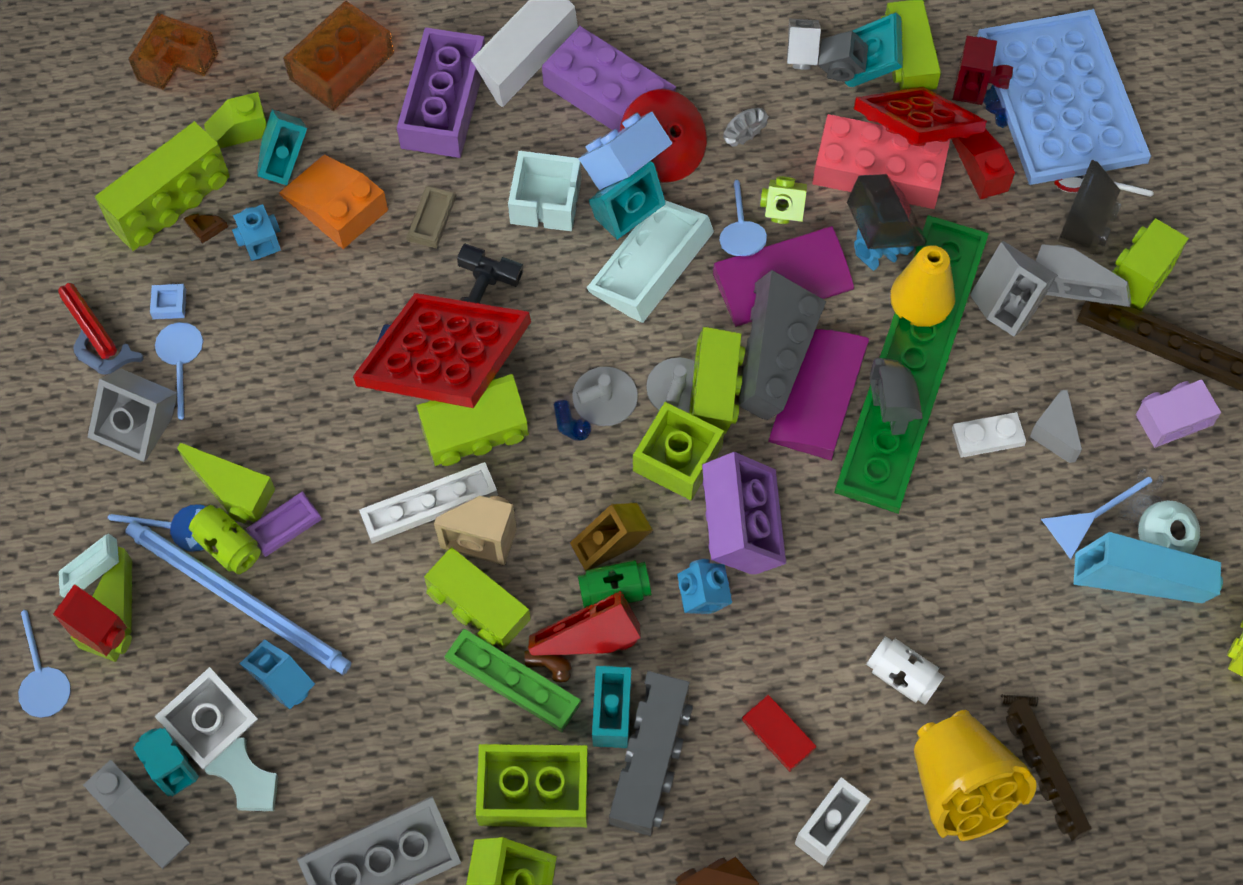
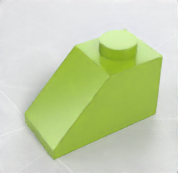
(237, 121)

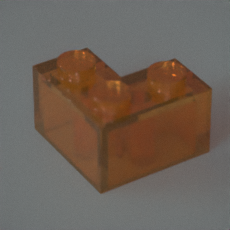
(169, 46)

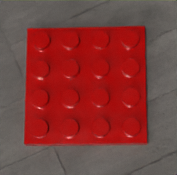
(443, 350)

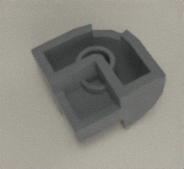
(895, 393)

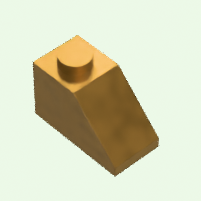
(611, 534)

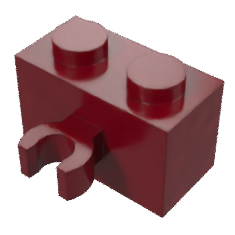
(977, 71)

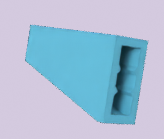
(1146, 569)

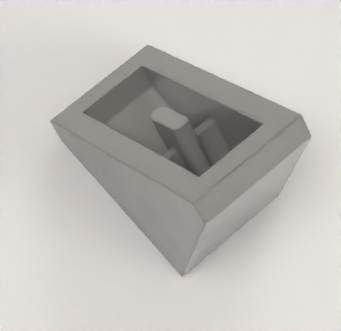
(1058, 429)

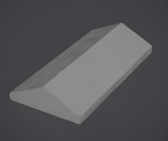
(389, 852)

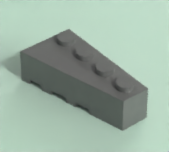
(778, 342)
(650, 754)

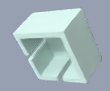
(544, 190)

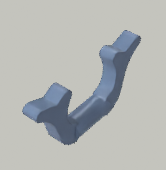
(104, 366)

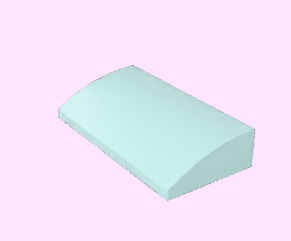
(651, 260)

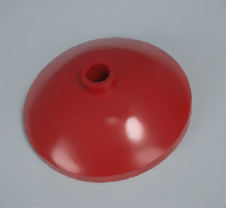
(679, 113)

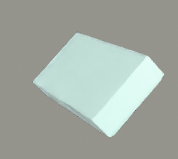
(89, 565)

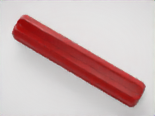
(87, 321)

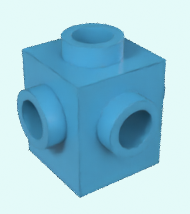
(257, 232)
(704, 587)

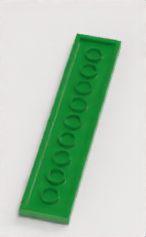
(877, 461)

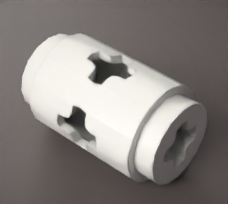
(921, 676)

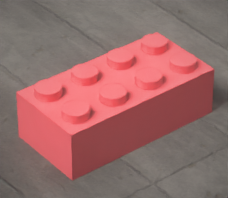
(867, 148)

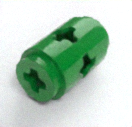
(630, 577)

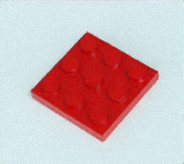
(919, 115)

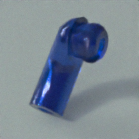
(569, 426)

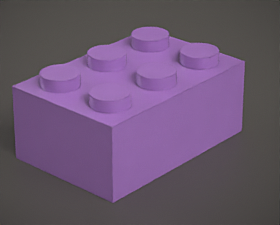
(743, 514)

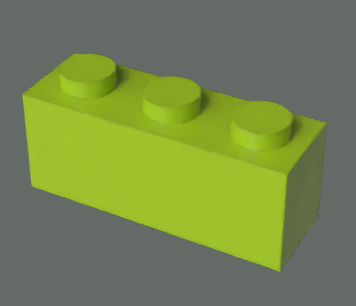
(918, 48)
(716, 377)
(476, 599)

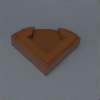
(205, 226)

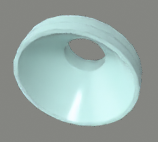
(1156, 524)

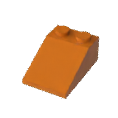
(336, 199)

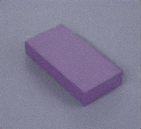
(284, 523)

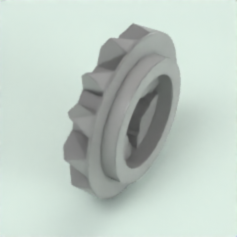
(745, 126)

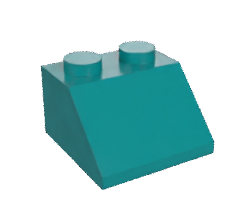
(628, 201)

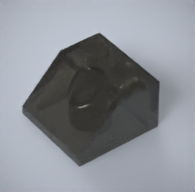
(1091, 210)
(883, 213)

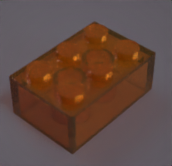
(339, 55)

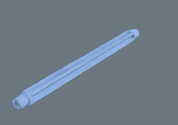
(239, 598)

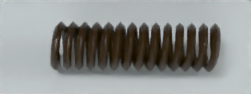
(1020, 697)

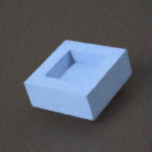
(168, 301)

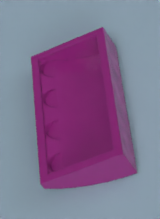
(809, 260)
(821, 394)

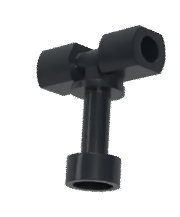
(487, 271)

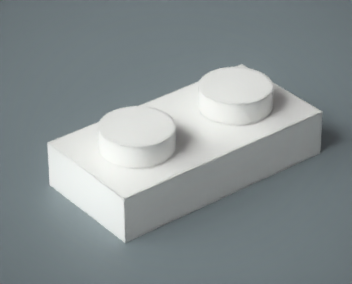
(988, 434)

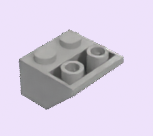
(1011, 288)

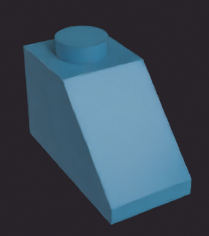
(278, 674)

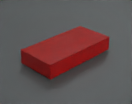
(779, 733)

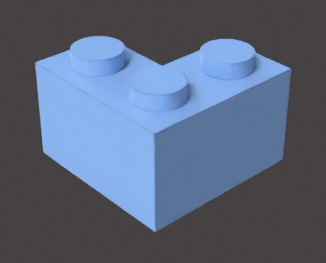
(624, 152)

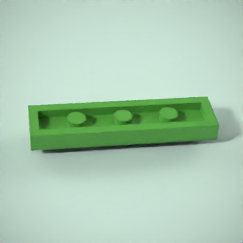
(513, 680)

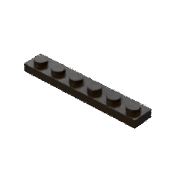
(1166, 341)

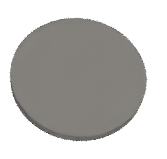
(671, 383)
(605, 396)

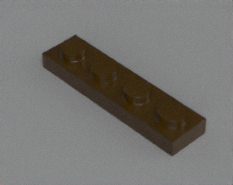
(1053, 781)

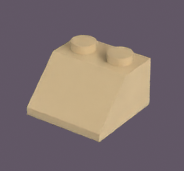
(479, 528)

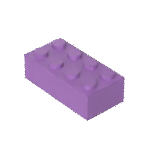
(598, 77)
(441, 93)

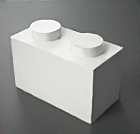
(832, 821)

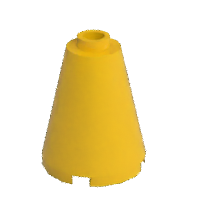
(925, 288)

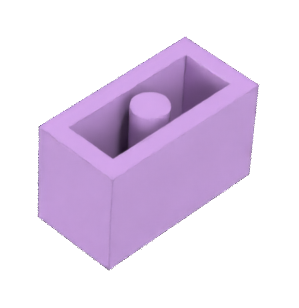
(1177, 412)

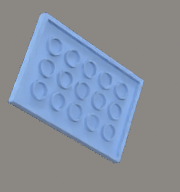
(1065, 98)

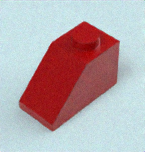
(90, 621)

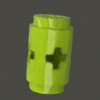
(235, 550)

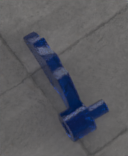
(993, 105)

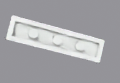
(426, 502)

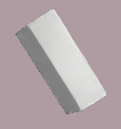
(524, 46)

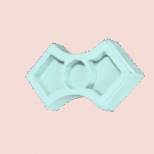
(253, 786)

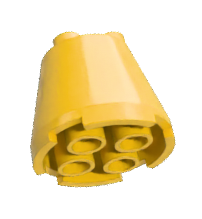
(969, 777)

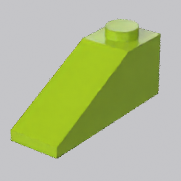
(237, 488)
(116, 594)

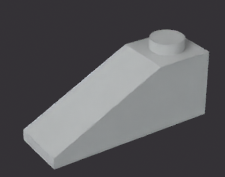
(1082, 277)
(136, 814)

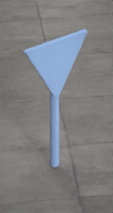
(1072, 528)

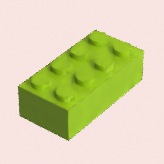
(163, 186)

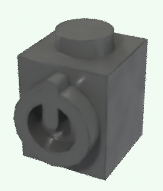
(843, 56)

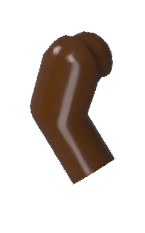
(556, 663)

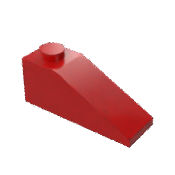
(985, 163)
(592, 630)

